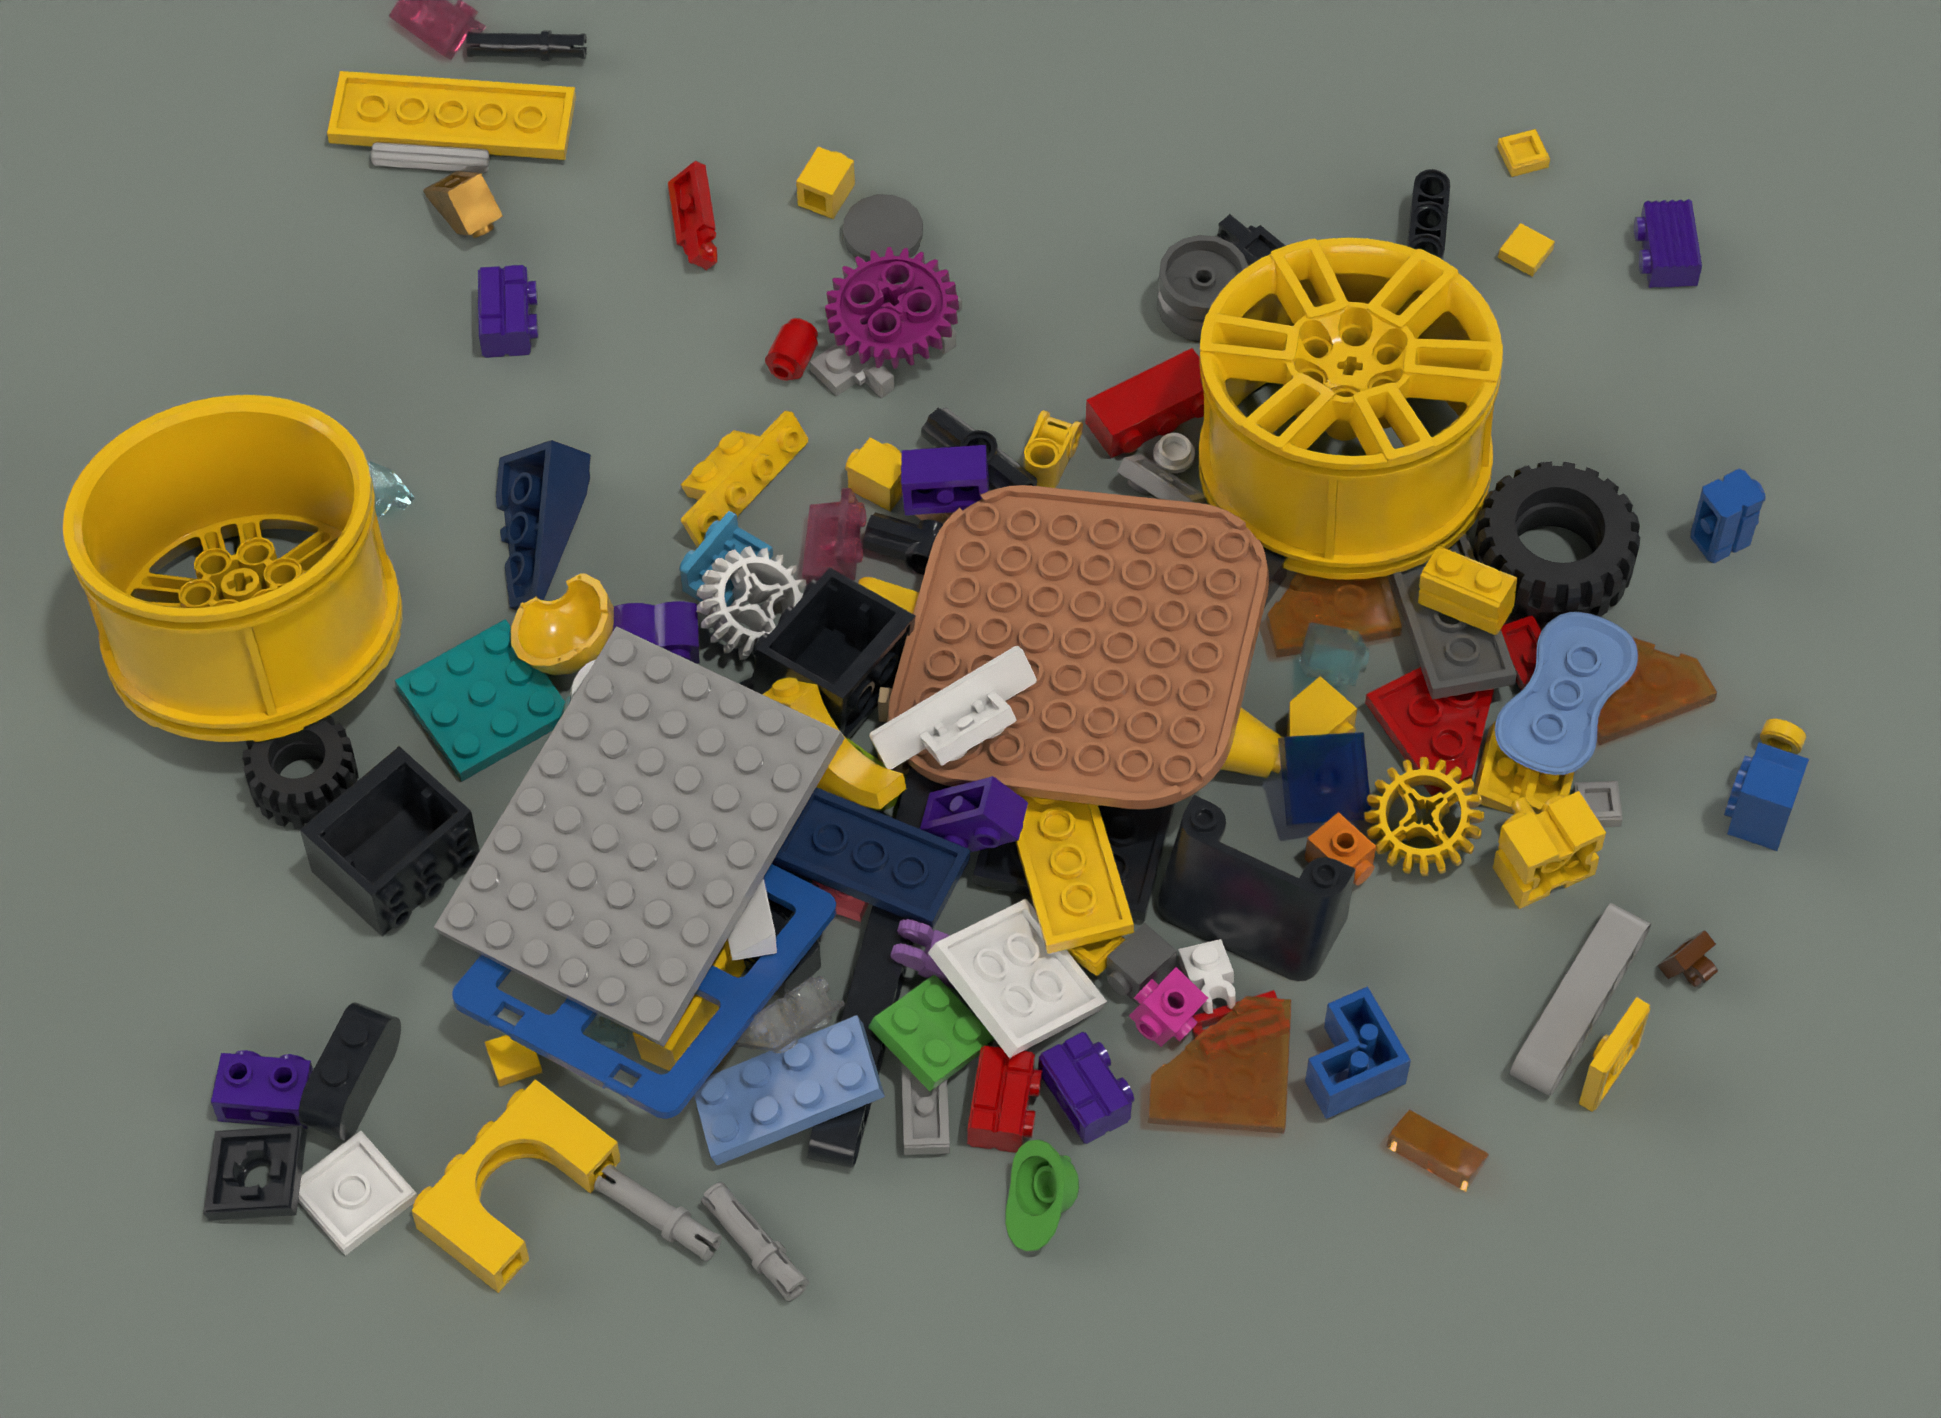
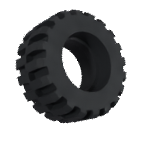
(1566, 500)

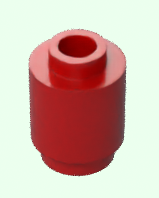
(792, 349)

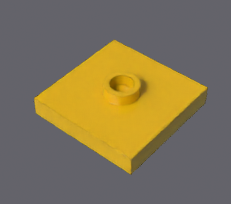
(1614, 1054)

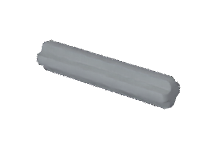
(430, 157)

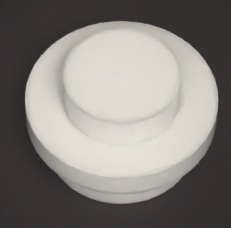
(1174, 453)

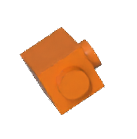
(1345, 843)

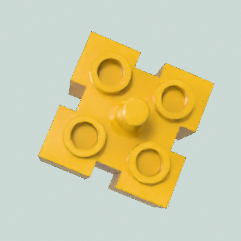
(1547, 847)

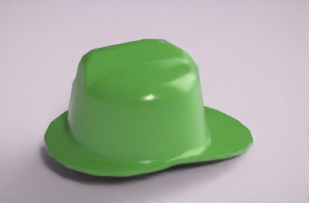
(1038, 1193)

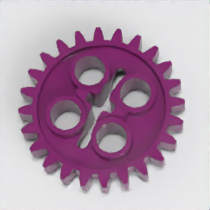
(892, 307)

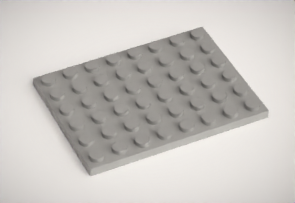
(639, 835)

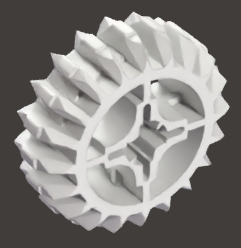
(744, 573)

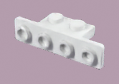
(958, 714)

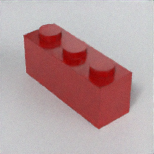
(1147, 404)

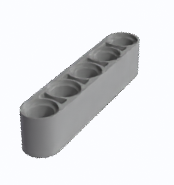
(1580, 999)

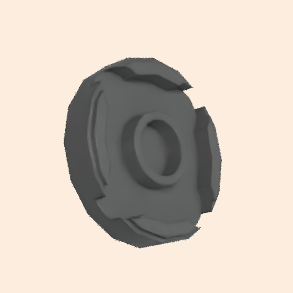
(882, 223)

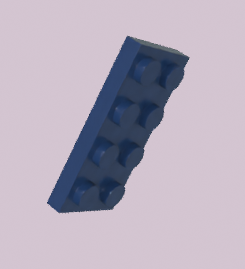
(873, 857)

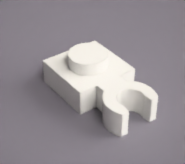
(1210, 971)

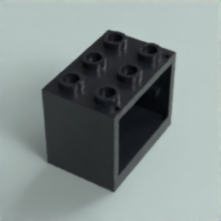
(840, 641)
(391, 841)

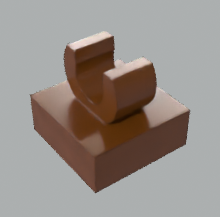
(1691, 960)

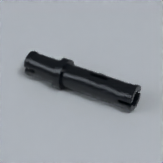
(527, 45)

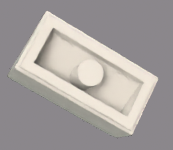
(755, 929)

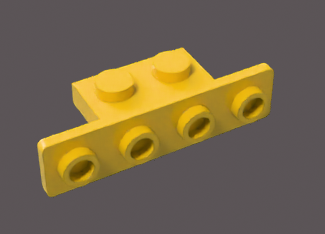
(739, 472)

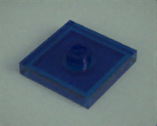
(1324, 777)

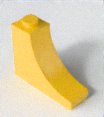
(849, 772)

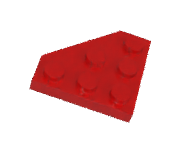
(1430, 728)

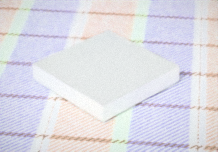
(354, 1193)

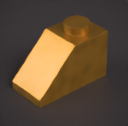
(465, 203)

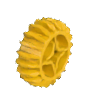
(1440, 805)

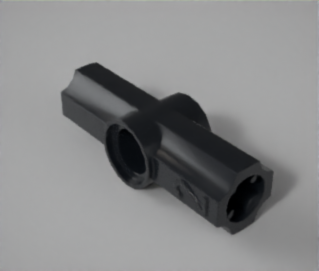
(948, 430)
(902, 539)

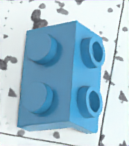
(718, 541)

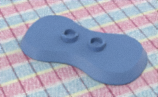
(1557, 713)

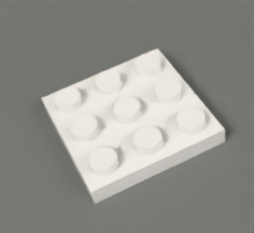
(1012, 980)

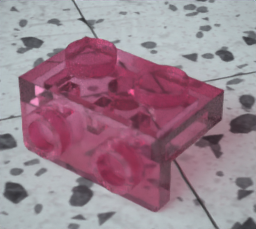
(438, 22)
(834, 537)

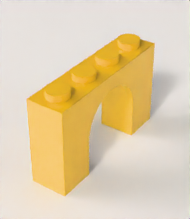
(531, 1127)

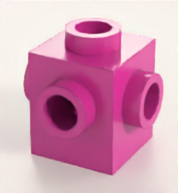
(1167, 1008)

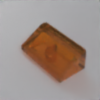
(1436, 1150)

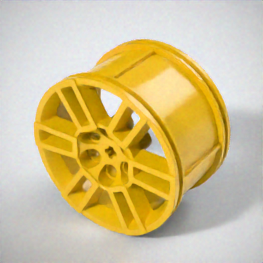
(1350, 339)
(255, 637)

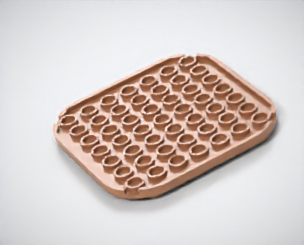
(1130, 622)

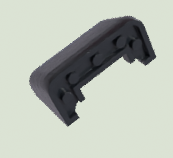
(1251, 904)

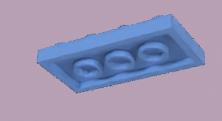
(788, 1090)

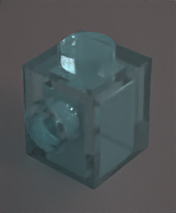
(1333, 654)

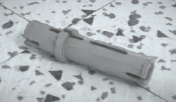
(673, 1222)
(766, 1255)

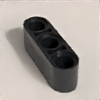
(1429, 212)

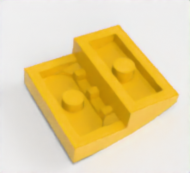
(1504, 780)

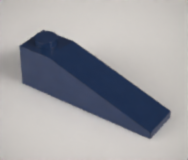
(541, 501)

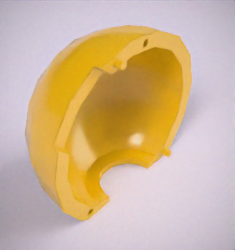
(564, 632)

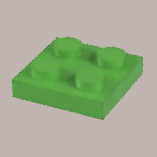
(931, 1032)

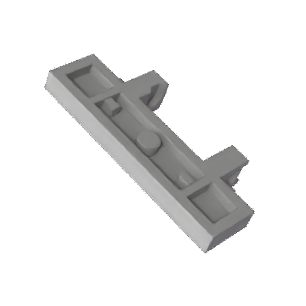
(842, 371)

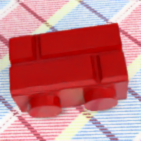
(1001, 1100)

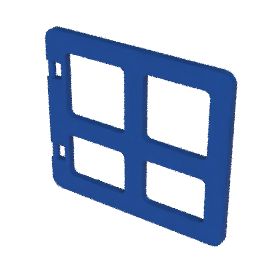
(664, 1096)

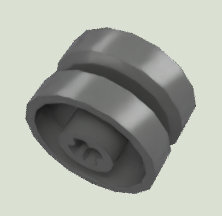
(1191, 280)

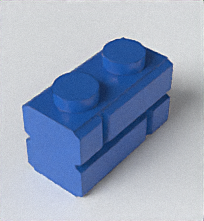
(1727, 515)

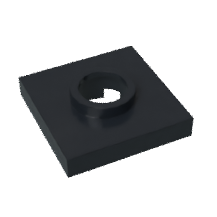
(241, 1151)

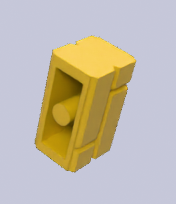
(1467, 590)

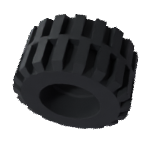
(305, 797)

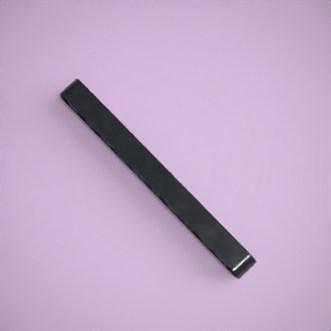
(873, 989)

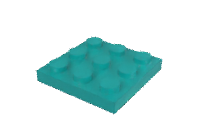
(481, 701)

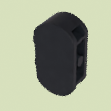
(349, 1071)

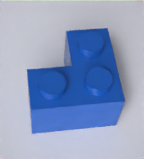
(1764, 795)
(1364, 1059)

